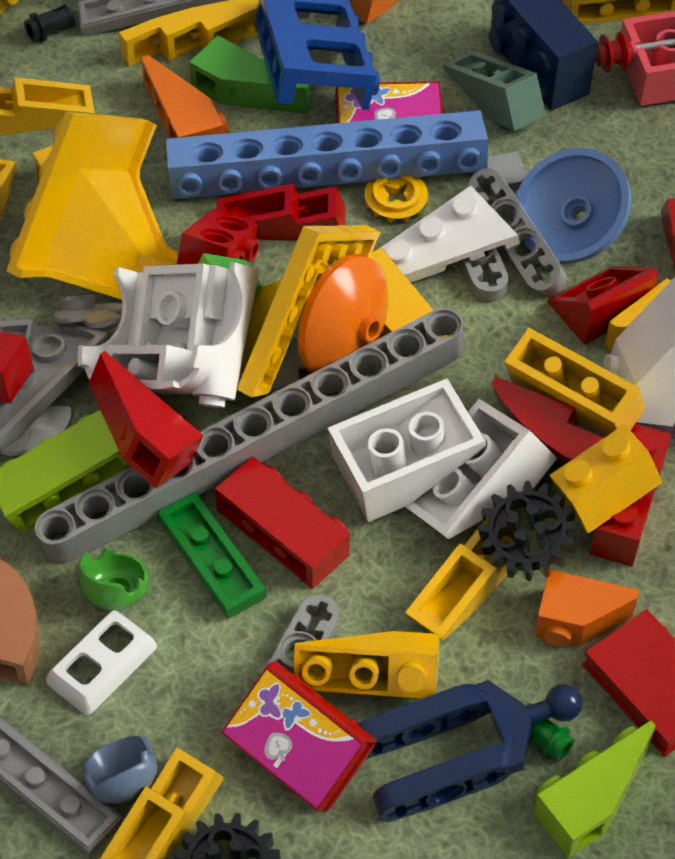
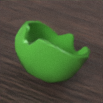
(112, 580)

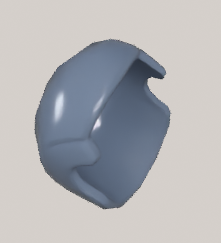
(121, 770)

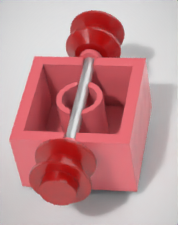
(646, 54)

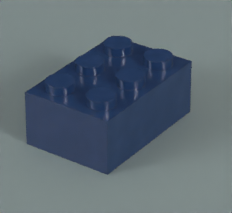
(546, 41)

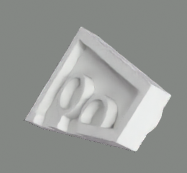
(452, 232)

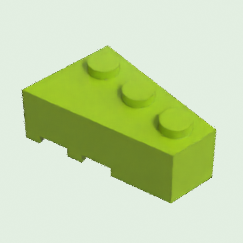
(58, 470)

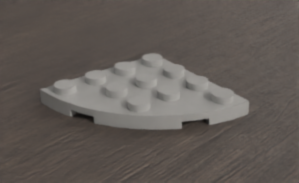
(55, 369)

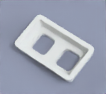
(114, 666)

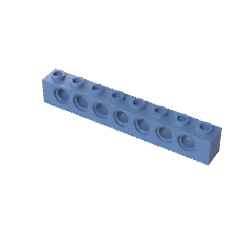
(327, 154)

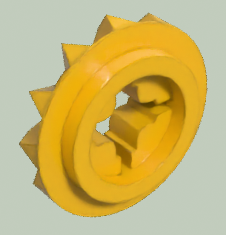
(414, 197)

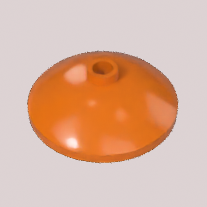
(343, 311)

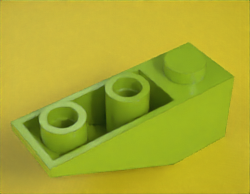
(587, 799)

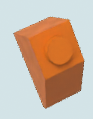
(581, 609)

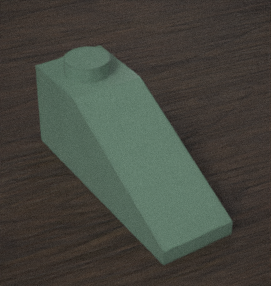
(499, 89)

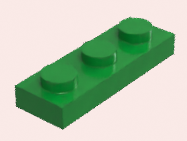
(212, 555)

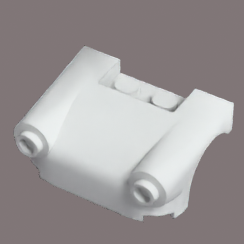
(182, 329)

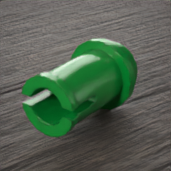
(552, 739)

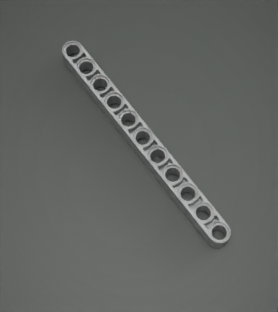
(264, 416)

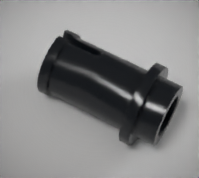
(50, 22)

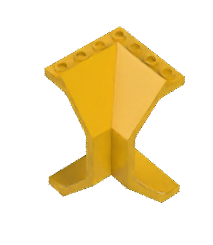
(98, 218)

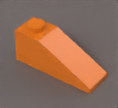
(179, 104)

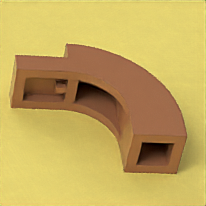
(18, 627)

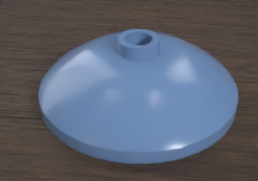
(572, 184)

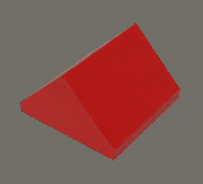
(601, 298)

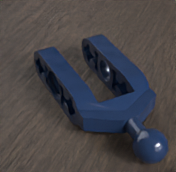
(470, 771)

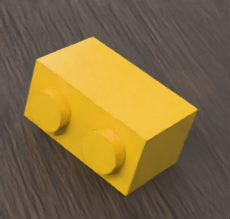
(607, 478)

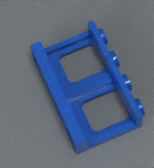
(287, 42)

